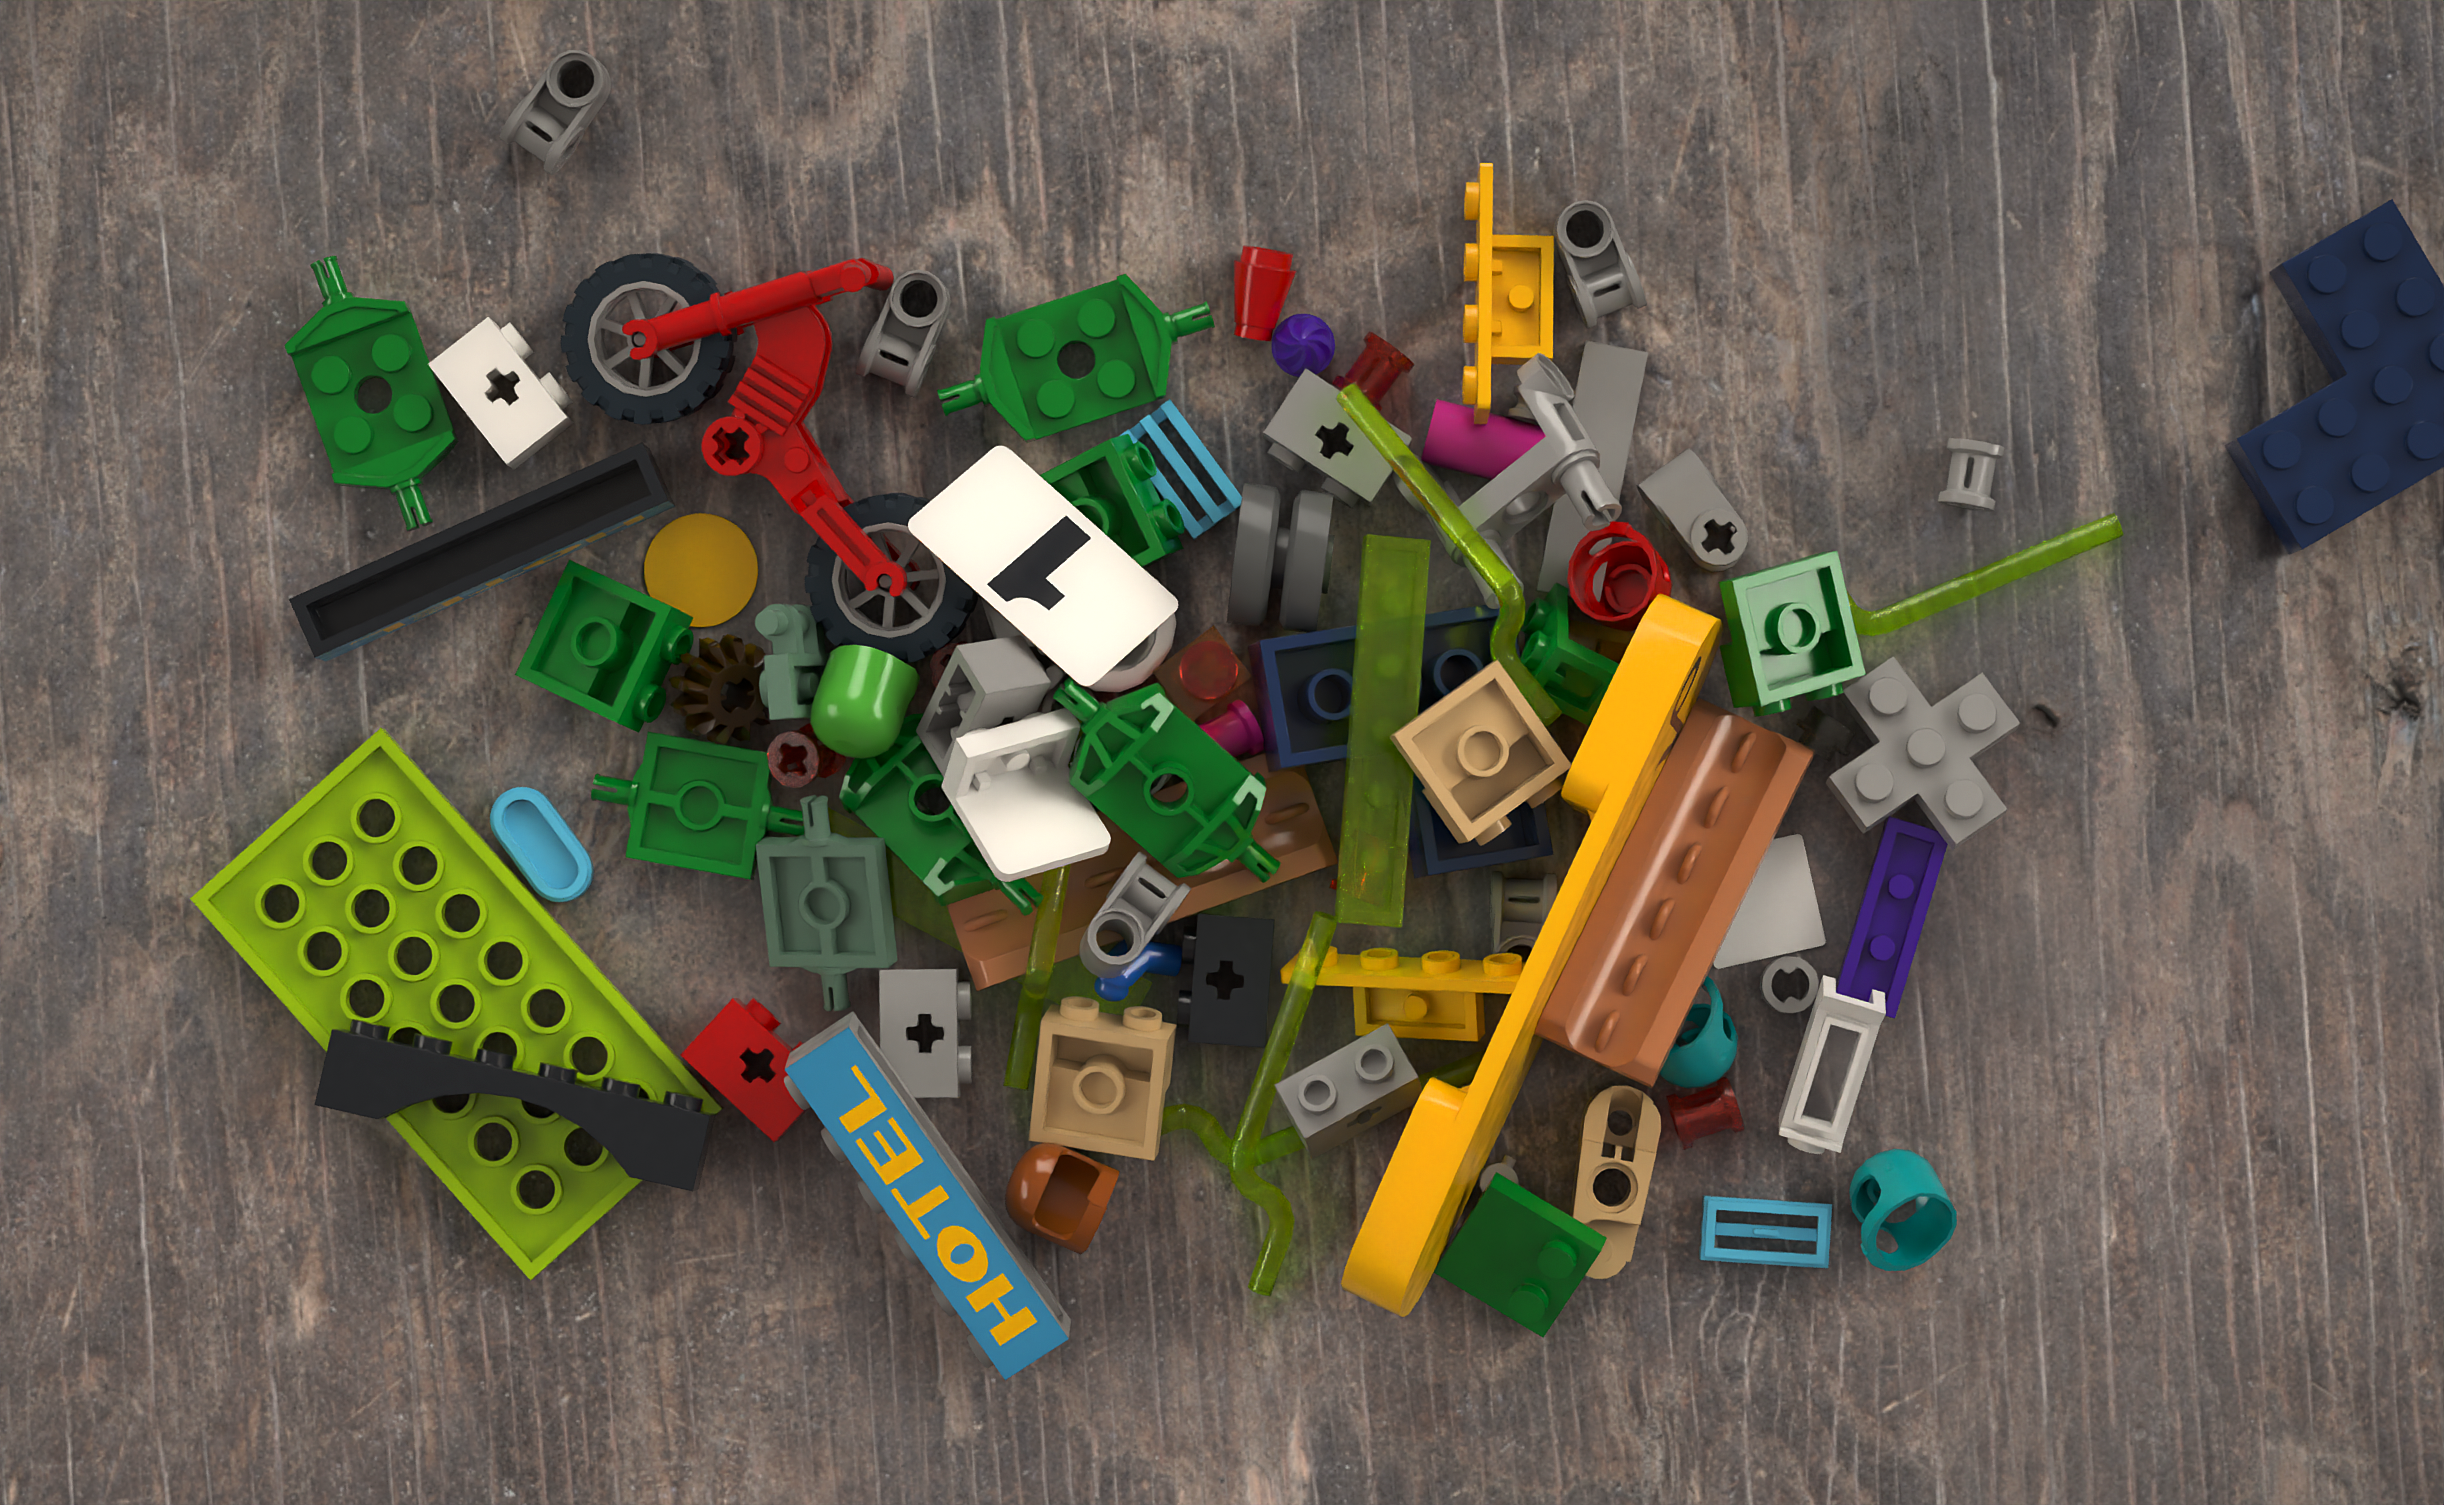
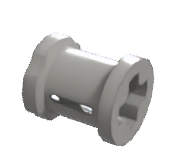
(1963, 455)

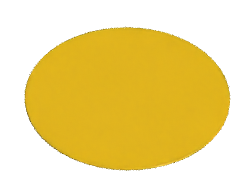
(702, 568)

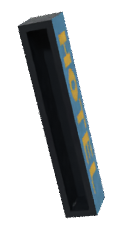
(482, 552)

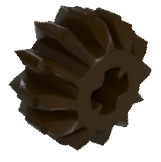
(701, 699)

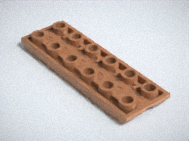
(1289, 828)
(1674, 892)

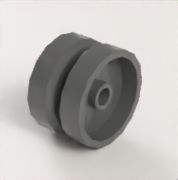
(1281, 558)

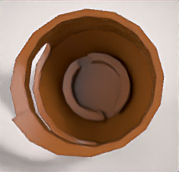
(1059, 1195)

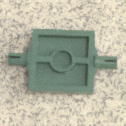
(826, 902)

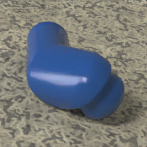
(1154, 959)

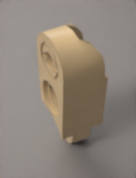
(1632, 1155)

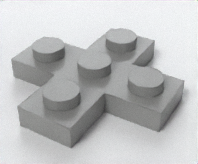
(1922, 753)

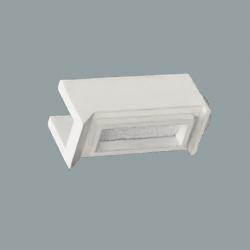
(1830, 1068)

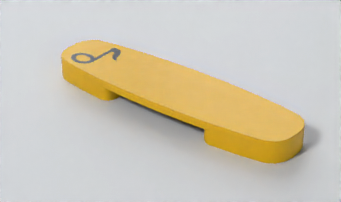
(1457, 1127)

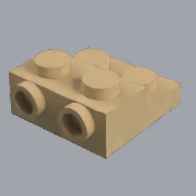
(1482, 755)
(1102, 1078)

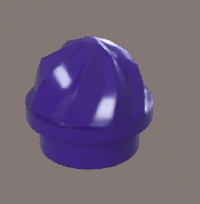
(1303, 343)

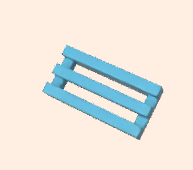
(1215, 514)
(1820, 1235)

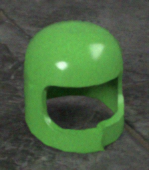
(862, 701)

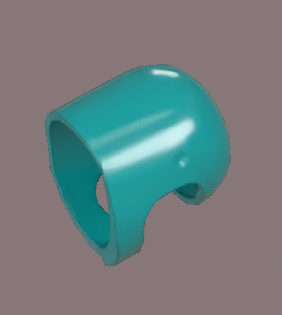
(1712, 1045)
(1901, 1178)

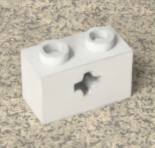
(469, 375)

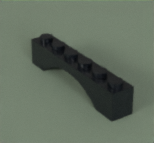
(647, 1137)

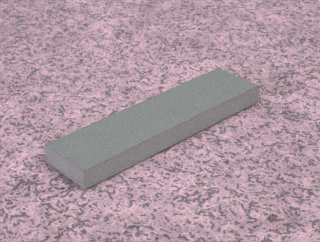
(1607, 408)

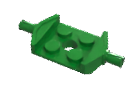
(1023, 350)
(340, 351)
(1148, 736)
(935, 847)

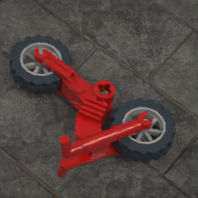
(772, 411)

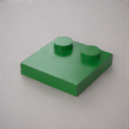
(1520, 1254)

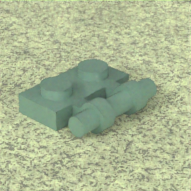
(796, 663)

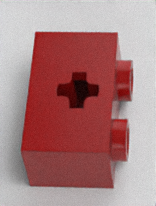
(720, 1058)

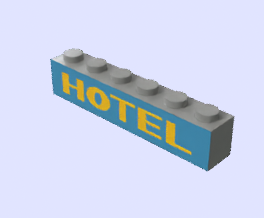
(927, 1196)

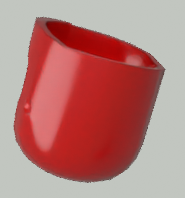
(1631, 578)

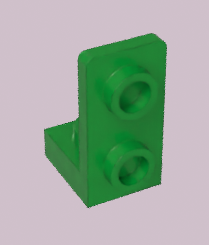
(1565, 669)

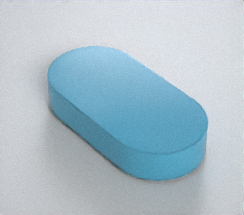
(541, 844)

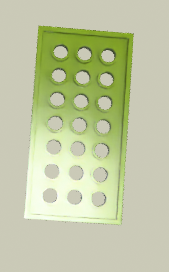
(507, 914)

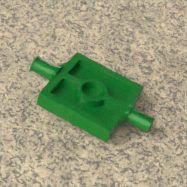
(699, 805)

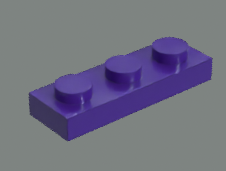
(1892, 912)

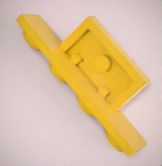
(1511, 296)
(1421, 995)

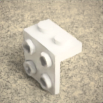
(1018, 796)

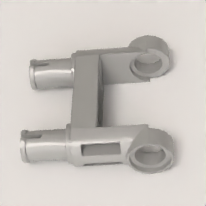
(1554, 466)

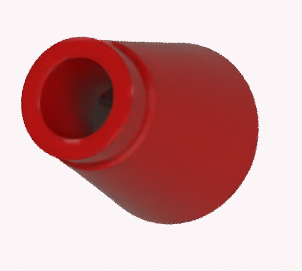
(1260, 290)

